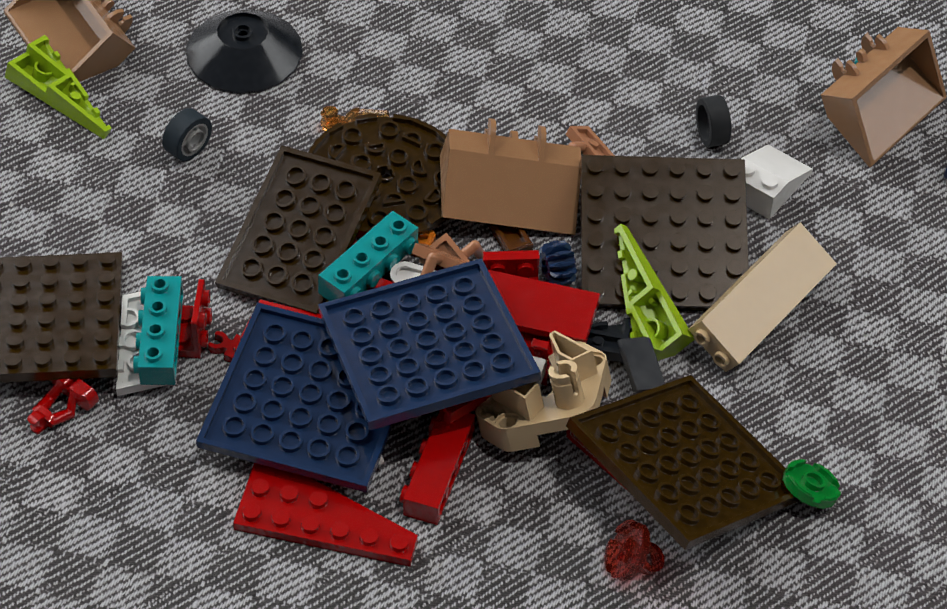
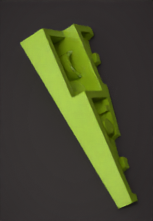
(47, 78)
(648, 302)

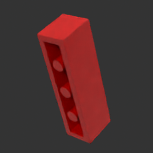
(437, 468)

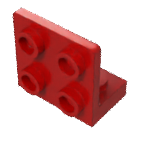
(513, 262)
(193, 324)

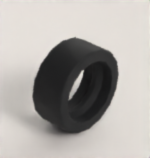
(713, 120)

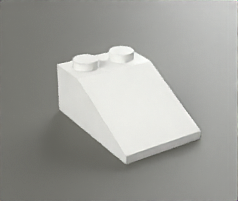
(771, 179)

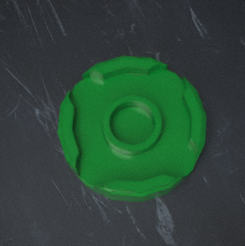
(811, 484)

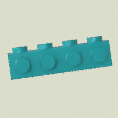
(369, 258)
(160, 330)

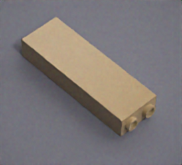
(762, 297)

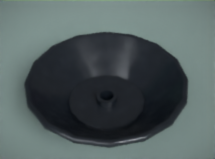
(244, 51)

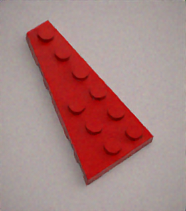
(314, 515)

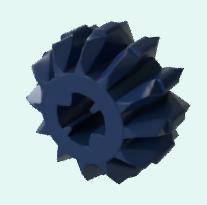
(557, 263)

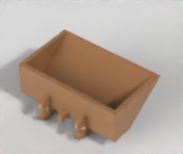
(78, 29)
(884, 91)
(510, 180)

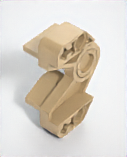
(518, 415)

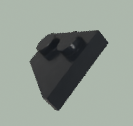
(606, 337)

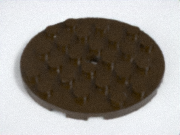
(404, 150)

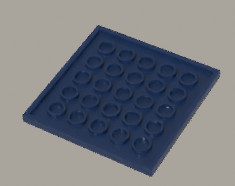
(427, 343)
(292, 404)

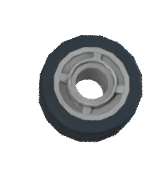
(187, 134)

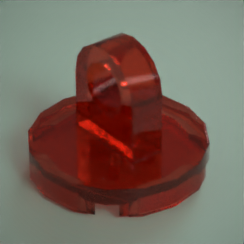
(629, 550)

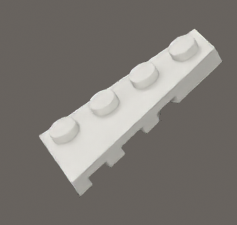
(127, 380)

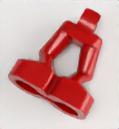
(78, 393)

